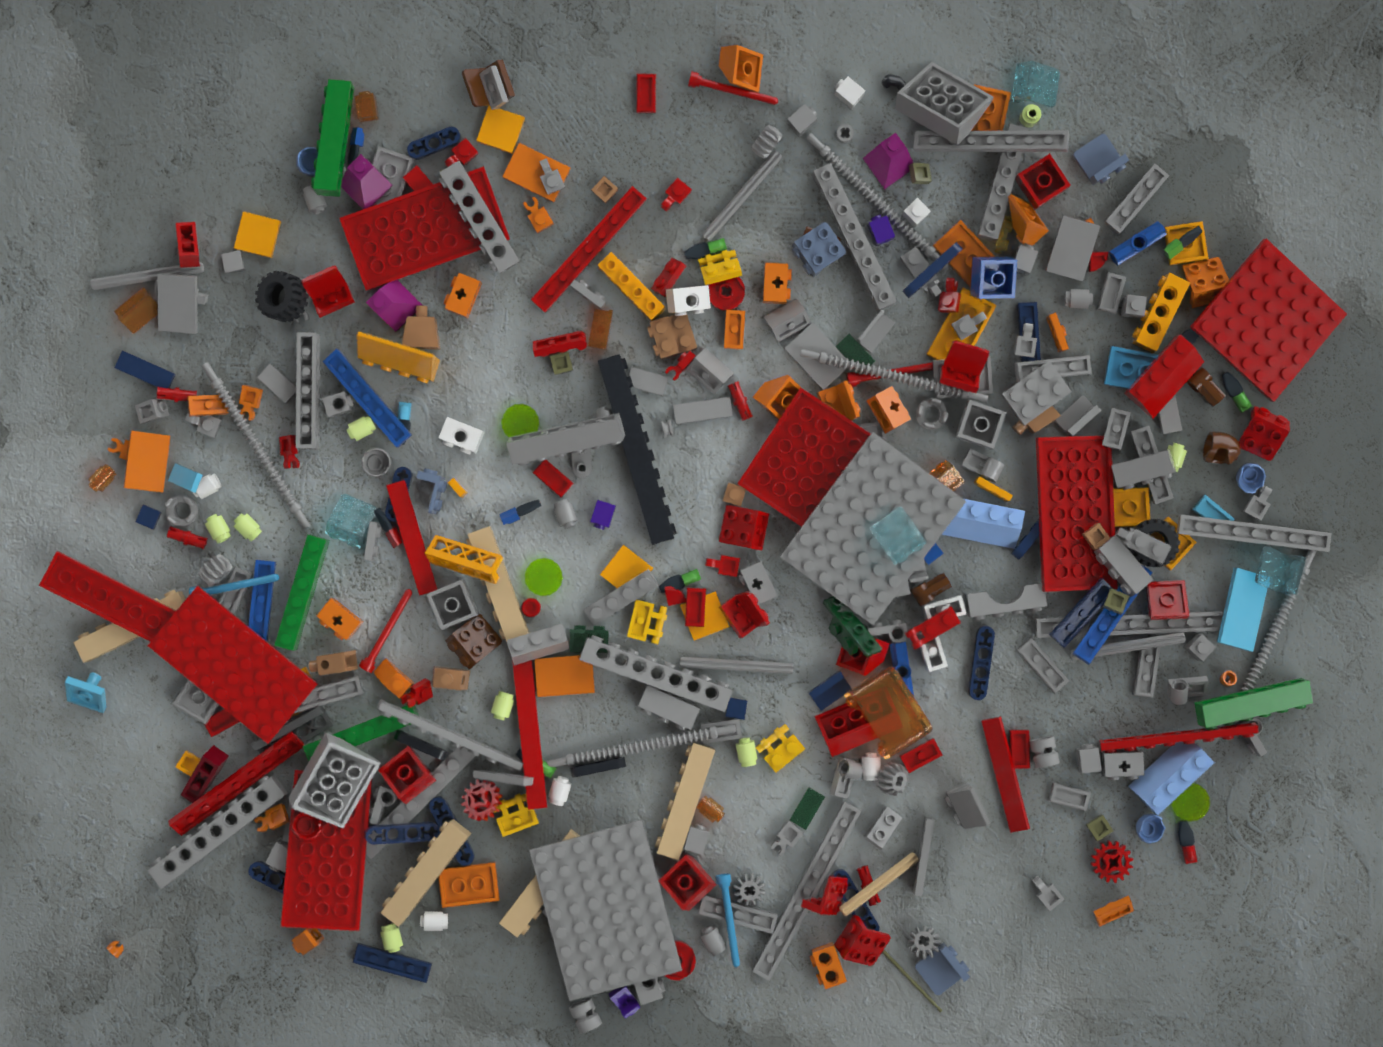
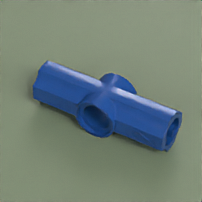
(1128, 249)
(900, 658)

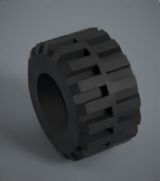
(269, 293)
(1170, 537)

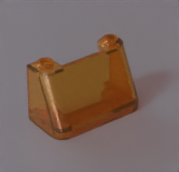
(889, 711)

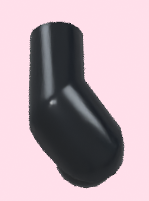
(893, 80)

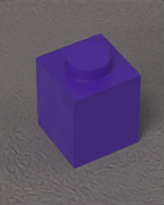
(881, 230)
(603, 514)

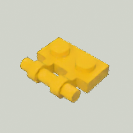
(720, 271)
(641, 620)
(784, 752)
(517, 820)

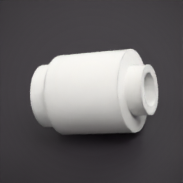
(208, 485)
(871, 766)
(559, 790)
(434, 921)

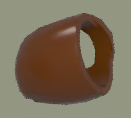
(1220, 448)

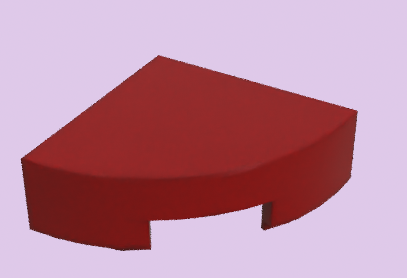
(1097, 260)
(674, 596)

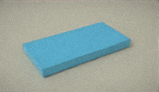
(1242, 611)

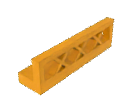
(463, 565)

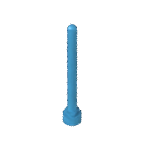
(239, 584)
(723, 881)

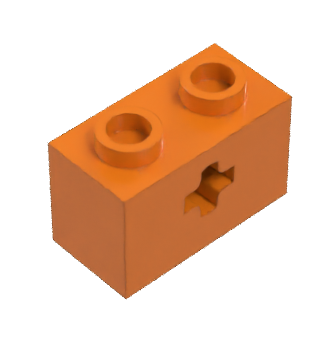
(775, 295)
(465, 304)
(888, 409)
(335, 609)

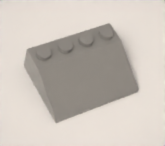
(943, 102)
(333, 781)

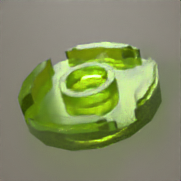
(520, 420)
(543, 577)
(1192, 803)

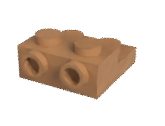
(672, 336)

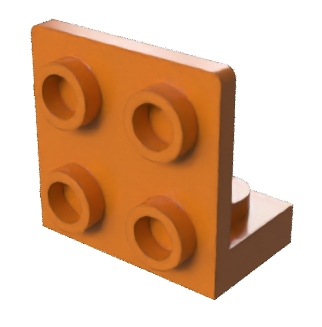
(1205, 280)
(841, 399)

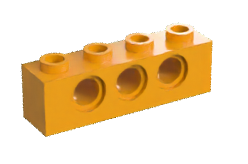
(631, 286)
(1178, 288)

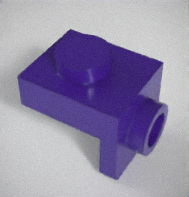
(625, 1001)

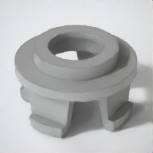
(940, 408)
(171, 508)

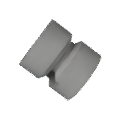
(1046, 758)
(585, 1015)

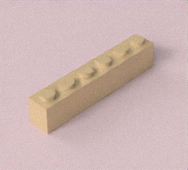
(502, 593)
(113, 636)
(685, 800)
(425, 873)
(527, 905)

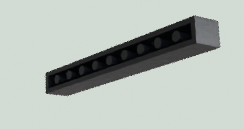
(636, 450)

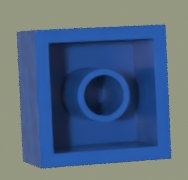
(993, 277)

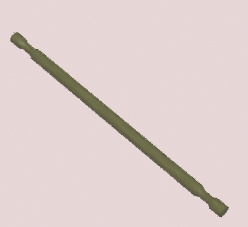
(912, 981)

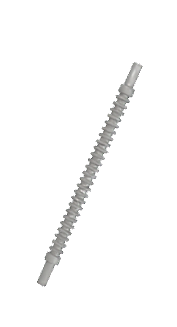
(825, 151)
(920, 382)
(217, 384)
(1269, 641)
(713, 732)

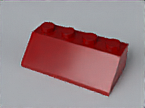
(1165, 376)
(844, 729)

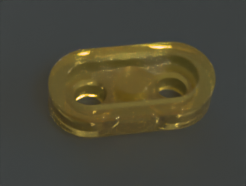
(1002, 243)

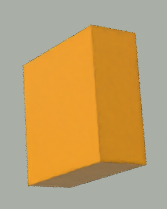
(457, 487)
(188, 763)

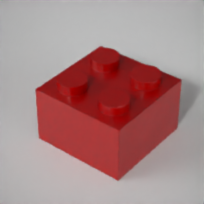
(1042, 181)
(407, 775)
(687, 882)

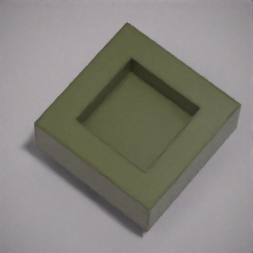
(920, 173)
(561, 363)
(1116, 601)
(1099, 827)

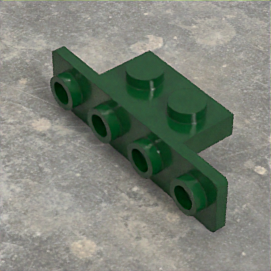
(849, 629)

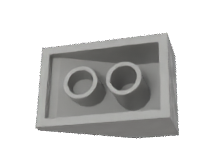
(967, 806)

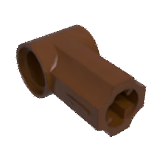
(1202, 383)
(928, 590)

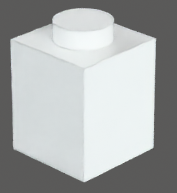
(849, 92)
(916, 212)

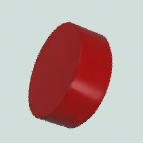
(531, 607)

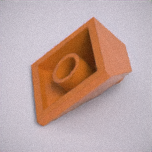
(741, 66)
(1026, 221)
(777, 395)

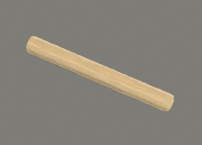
(878, 884)

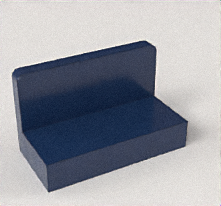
(830, 690)

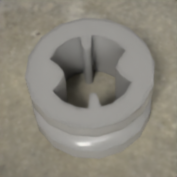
(850, 134)
(667, 428)

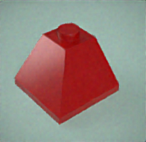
(859, 662)

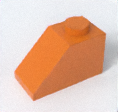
(393, 678)
(307, 940)

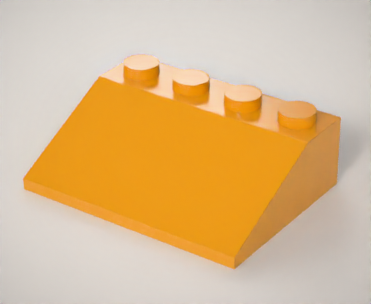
(396, 357)

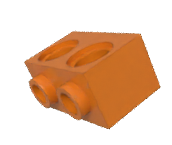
(832, 964)

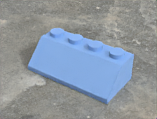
(987, 524)
(1170, 775)

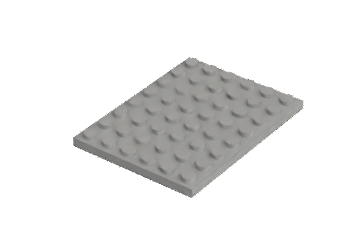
(836, 539)
(605, 910)

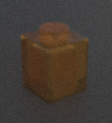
(366, 106)

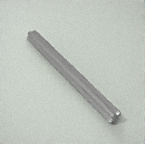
(741, 196)
(142, 276)
(1138, 644)
(737, 665)

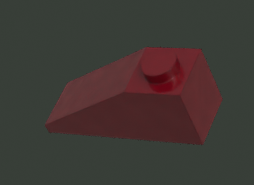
(204, 774)

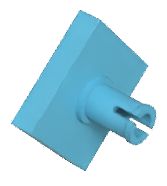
(86, 693)

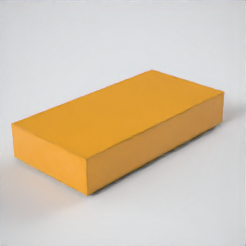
(993, 489)

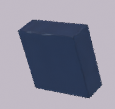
(148, 517)
(736, 708)

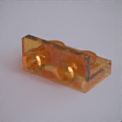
(948, 475)

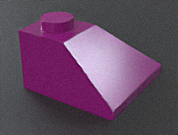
(889, 161)
(364, 182)
(394, 304)

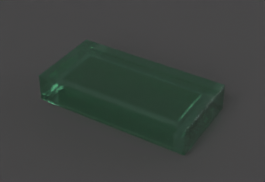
(853, 350)
(807, 808)

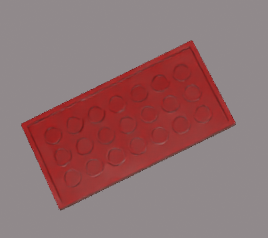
(416, 231)
(1073, 497)
(232, 664)
(327, 873)

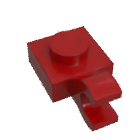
(462, 152)
(676, 193)
(950, 300)
(684, 361)
(288, 450)
(726, 565)
(419, 693)

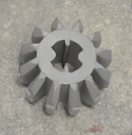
(766, 141)
(215, 570)
(892, 779)
(741, 890)
(921, 948)

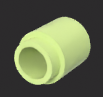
(1028, 121)
(361, 428)
(1178, 454)
(247, 527)
(218, 528)
(502, 705)
(746, 752)
(391, 937)

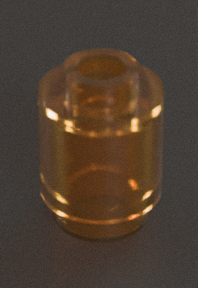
(102, 478)
(710, 809)

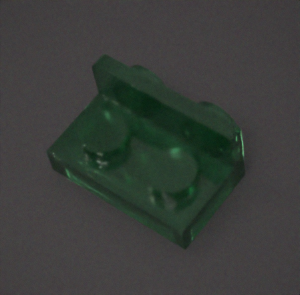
(580, 633)

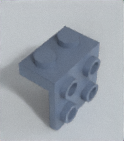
(1100, 159)
(818, 249)
(440, 486)
(942, 969)

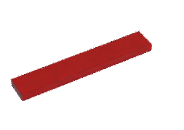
(411, 537)
(1005, 774)

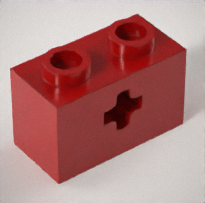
(187, 244)

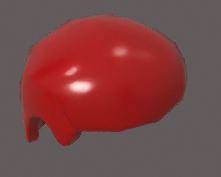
(306, 826)

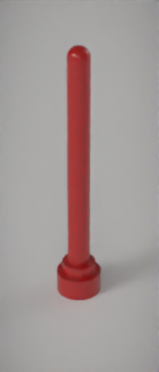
(697, 81)
(855, 378)
(369, 662)

